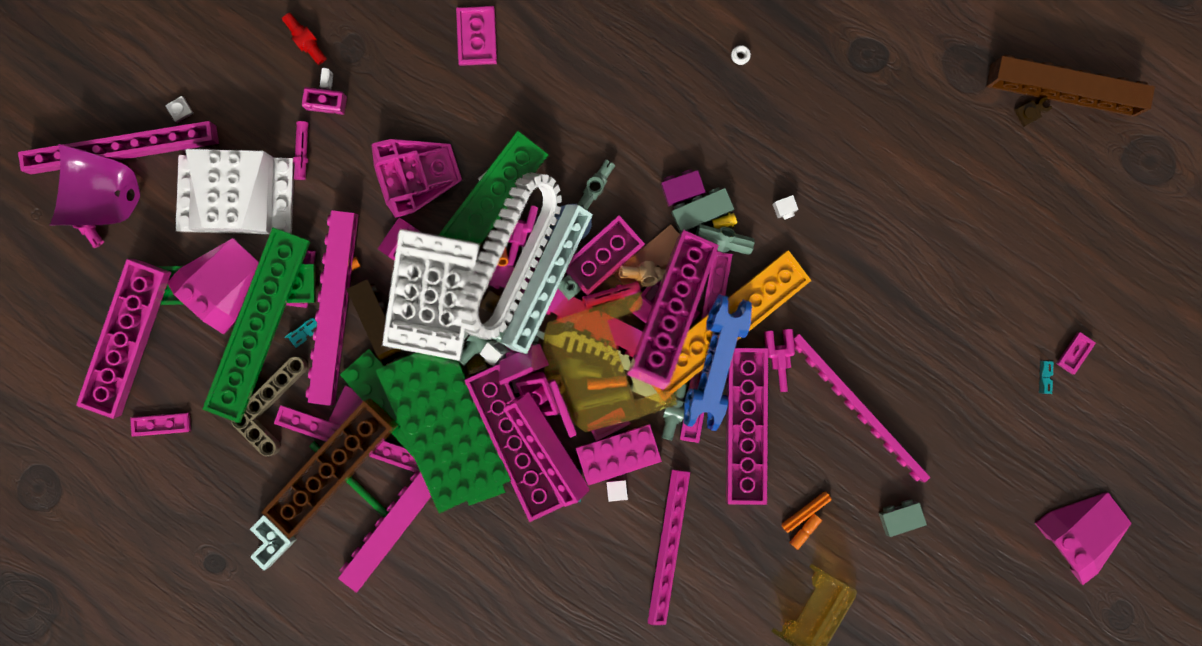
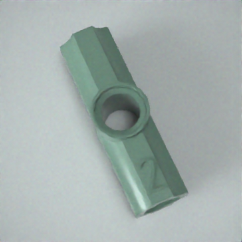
(726, 239)

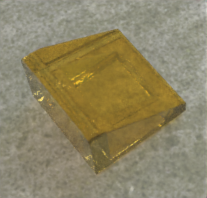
(476, 365)

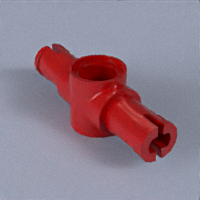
(304, 38)

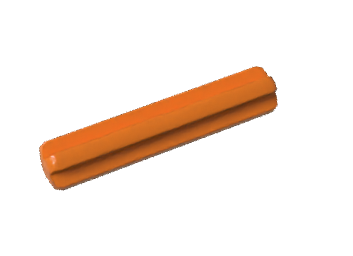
(806, 512)

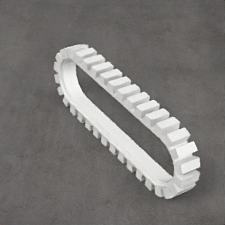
(495, 249)

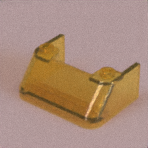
(822, 612)

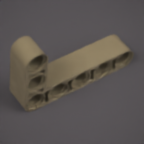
(265, 403)

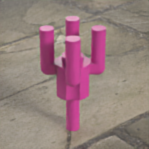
(520, 233)
(780, 354)

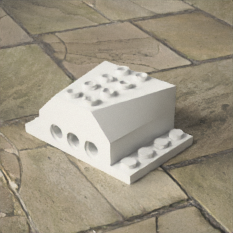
(234, 192)
(427, 293)

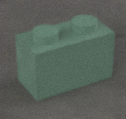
(902, 518)

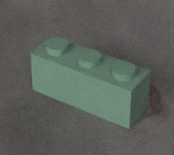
(702, 209)

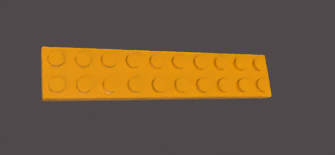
(765, 291)

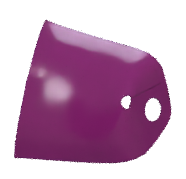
(89, 189)

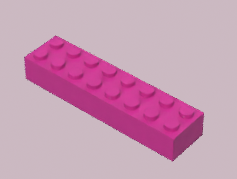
(673, 310)
(123, 338)
(747, 427)
(525, 474)

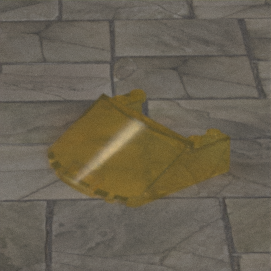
(590, 370)

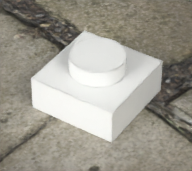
(179, 109)

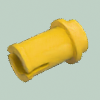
(725, 221)

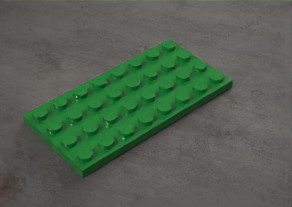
(442, 428)

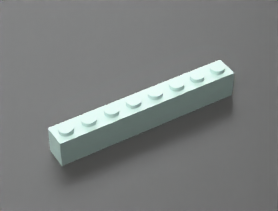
(546, 278)

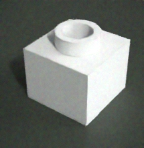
(785, 207)
(494, 352)

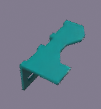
(301, 335)
(1044, 372)

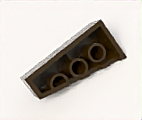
(372, 317)

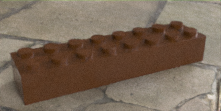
(1070, 86)
(330, 468)

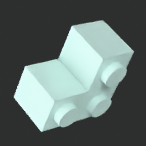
(273, 545)

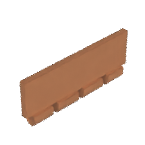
(657, 251)

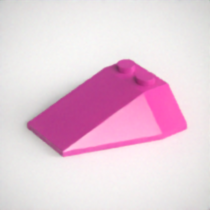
(413, 173)
(216, 284)
(1086, 533)

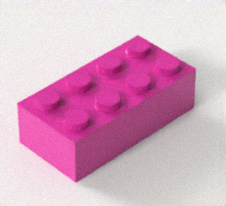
(604, 255)
(618, 454)

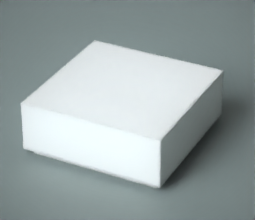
(326, 79)
(617, 490)

